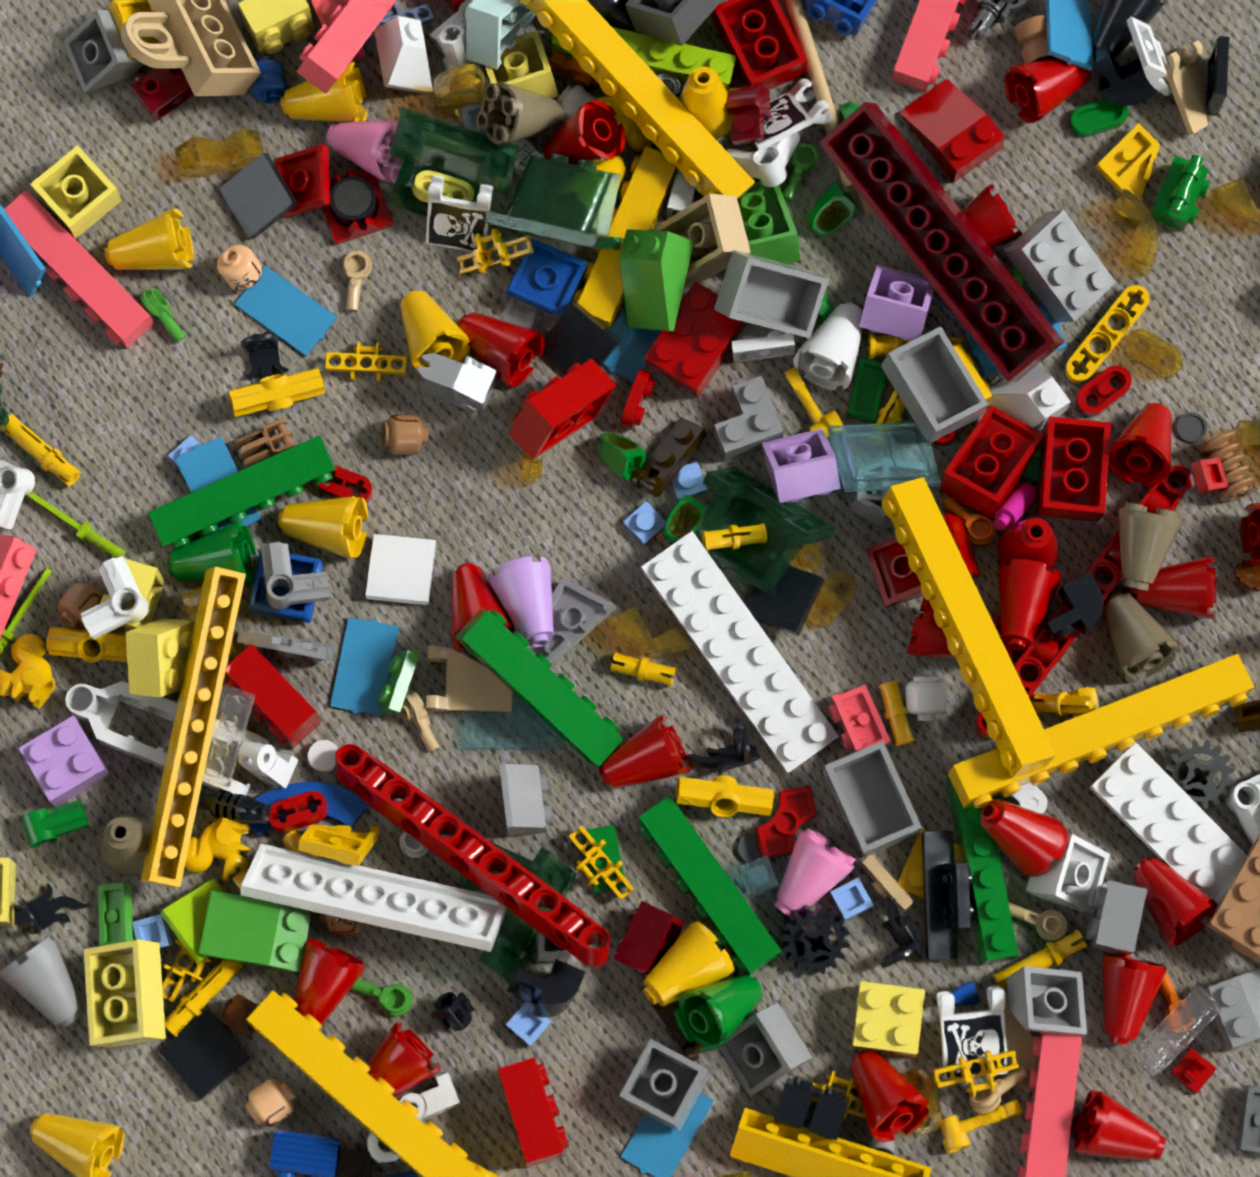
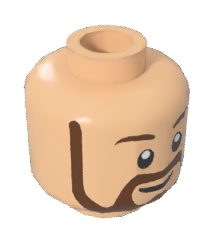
(239, 267)
(271, 1102)

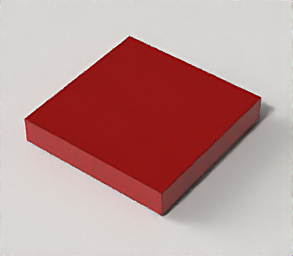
(307, 178)

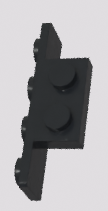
(945, 895)

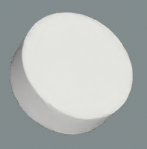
(322, 756)

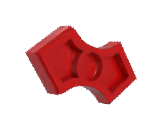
(777, 835)

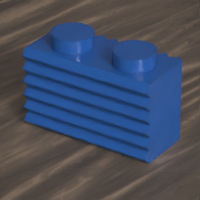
(304, 1154)

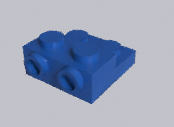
(845, 15)

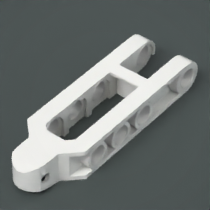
(99, 706)

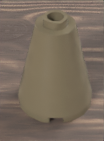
(1137, 637)
(125, 843)

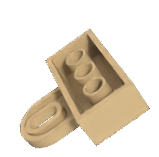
(196, 38)

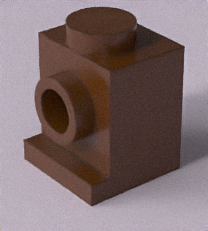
(236, 1013)

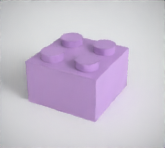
(897, 303)
(801, 466)
(64, 761)

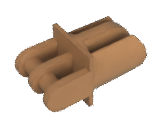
(259, 446)

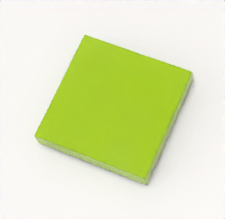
(188, 915)

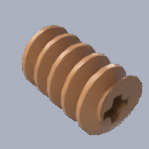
(1237, 484)

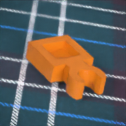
(571, 67)

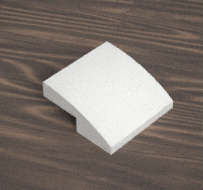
(1150, 55)
(400, 569)

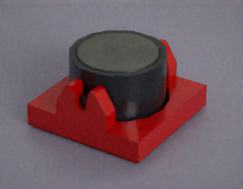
(354, 205)

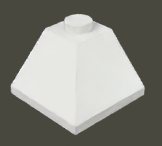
(403, 55)
(1030, 398)
(1073, 877)

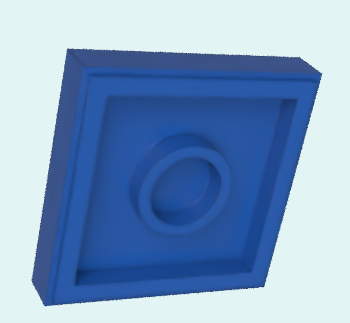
(547, 278)

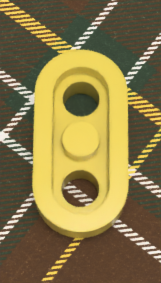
(452, 186)

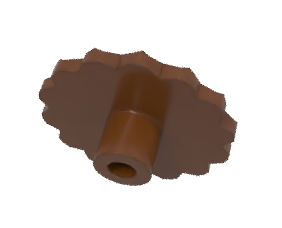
(1248, 575)

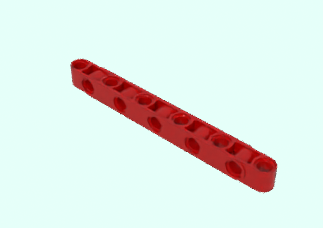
(1046, 653)
(472, 855)

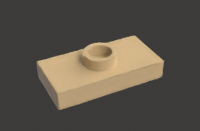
(884, 883)

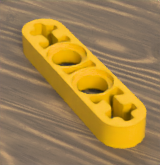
(1105, 333)

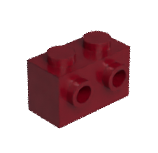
(161, 91)
(647, 938)

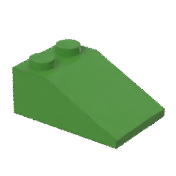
(769, 224)
(654, 277)
(254, 932)

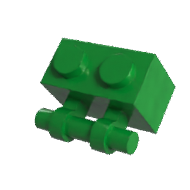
(1180, 191)

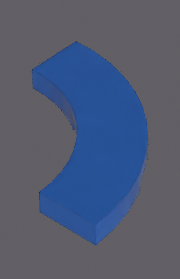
(342, 803)

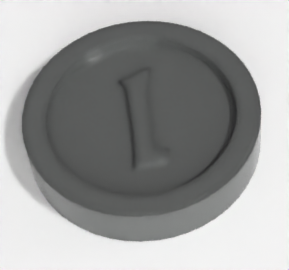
(1191, 427)
(748, 848)

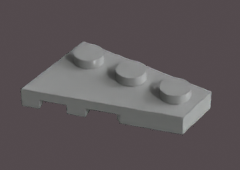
(574, 616)
(287, 646)

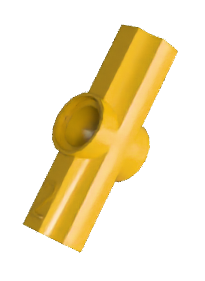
(276, 392)
(77, 643)
(724, 796)

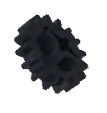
(821, 928)

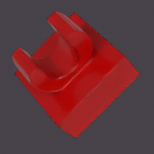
(1207, 475)
(1193, 1071)

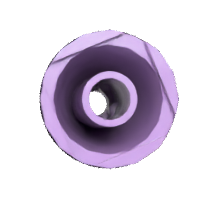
(526, 597)

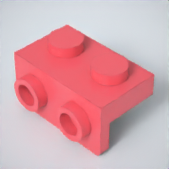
(858, 719)

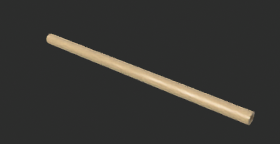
(814, 70)

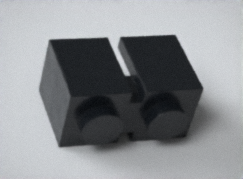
(796, 1102)

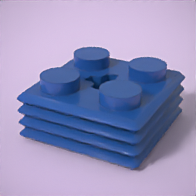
(296, 612)

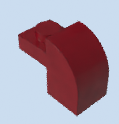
(748, 110)

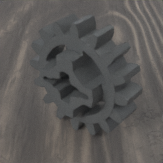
(1213, 765)

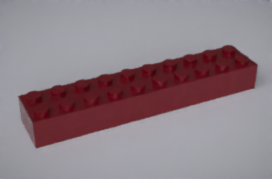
(941, 242)

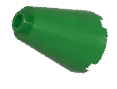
(224, 548)
(717, 1010)

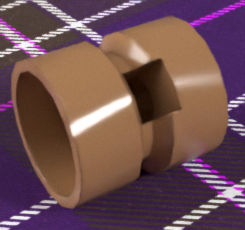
(1033, 37)

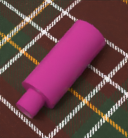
(1015, 506)

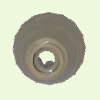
(516, 113)
(1144, 542)

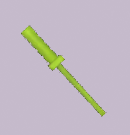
(85, 531)
(7, 634)

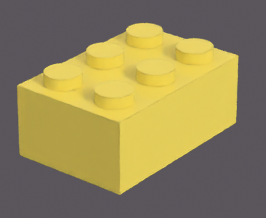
(124, 994)

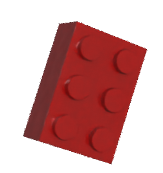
(760, 41)
(697, 344)
(561, 408)
(1074, 469)
(275, 698)
(533, 1111)

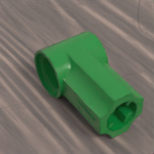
(48, 824)

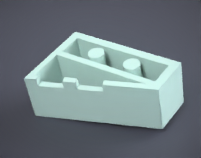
(492, 28)

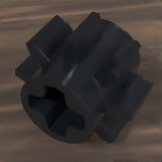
(453, 1011)

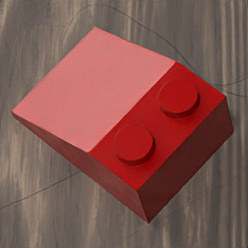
(953, 129)
(991, 462)
(892, 571)

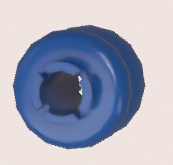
(271, 82)

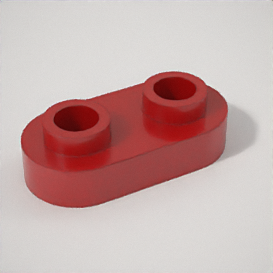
(641, 388)
(1102, 390)

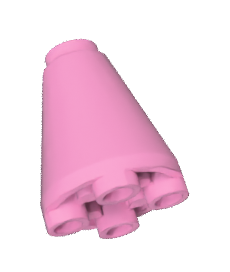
(366, 146)
(811, 872)

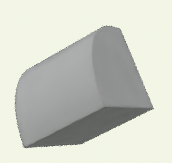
(548, 951)

